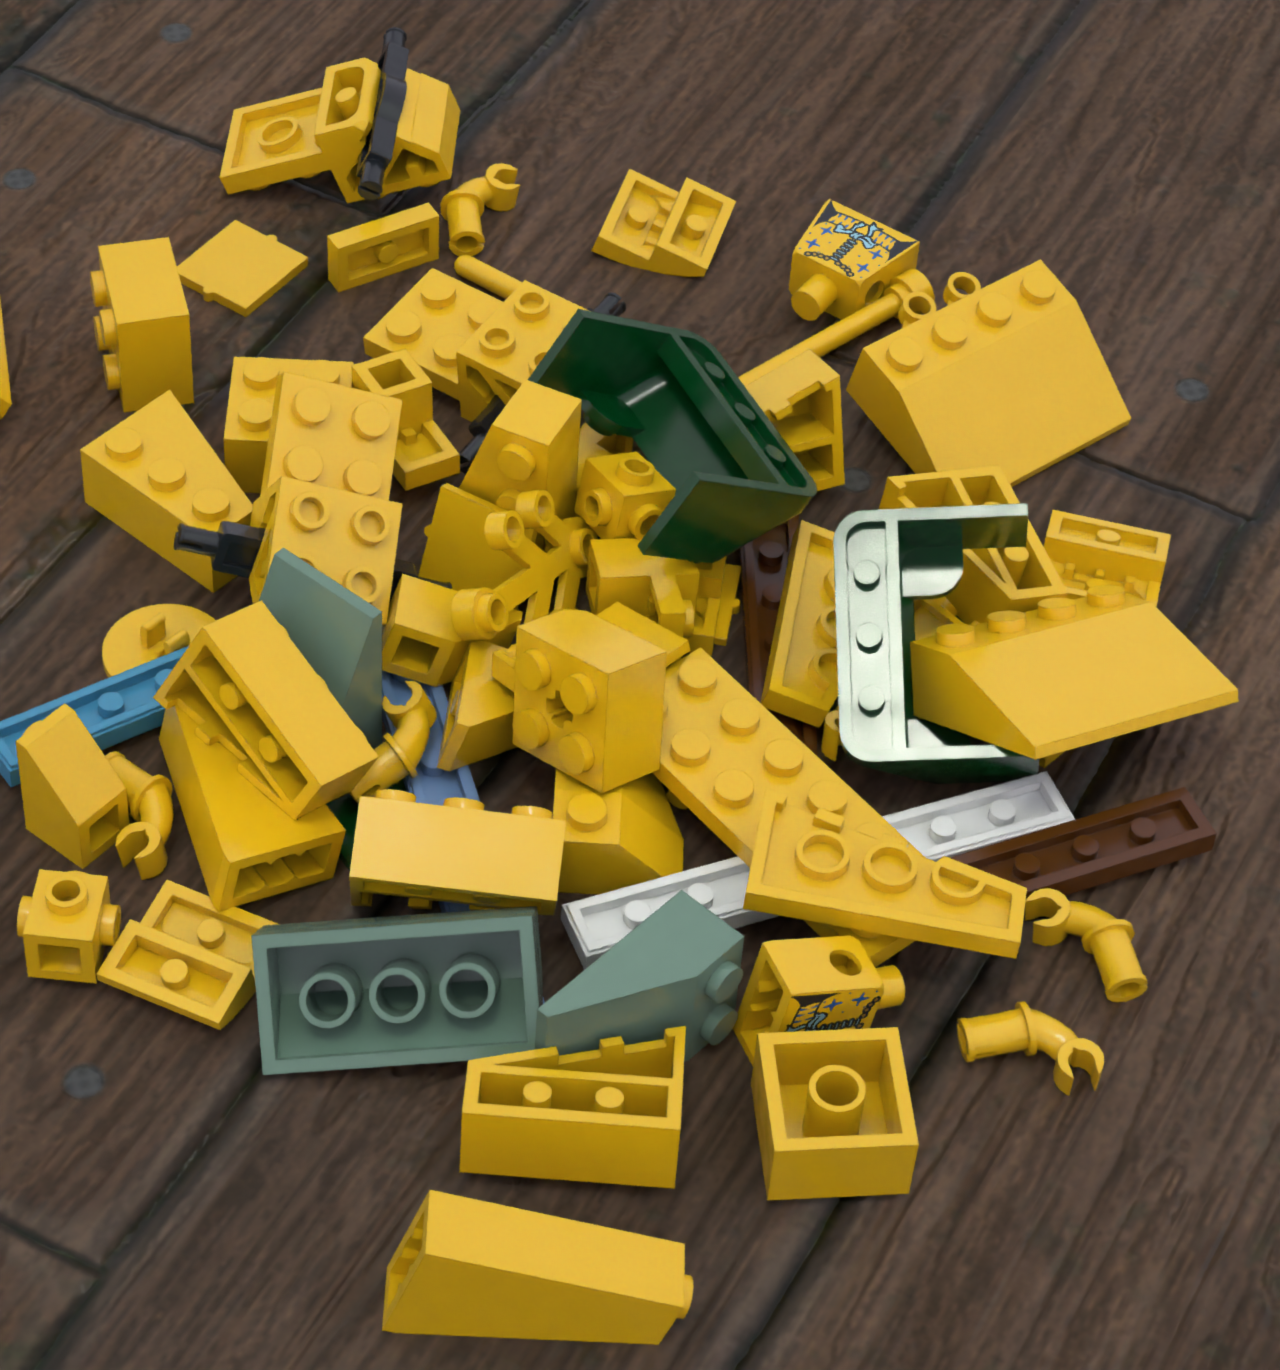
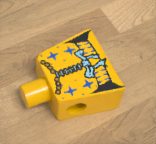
(846, 262)
(814, 988)

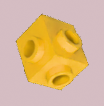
(621, 495)
(67, 925)

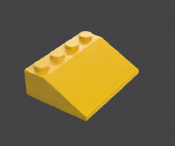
(992, 381)
(1063, 674)

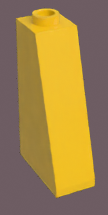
(238, 833)
(531, 1276)

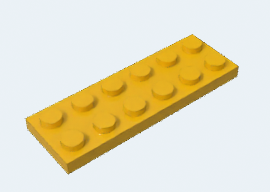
(725, 750)

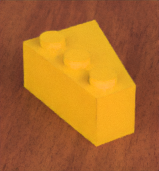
(806, 411)
(530, 449)
(162, 474)
(991, 576)
(269, 710)
(455, 853)
(578, 1114)

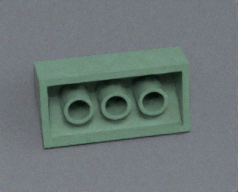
(397, 989)

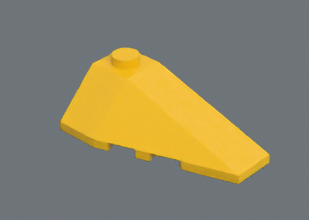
(615, 835)

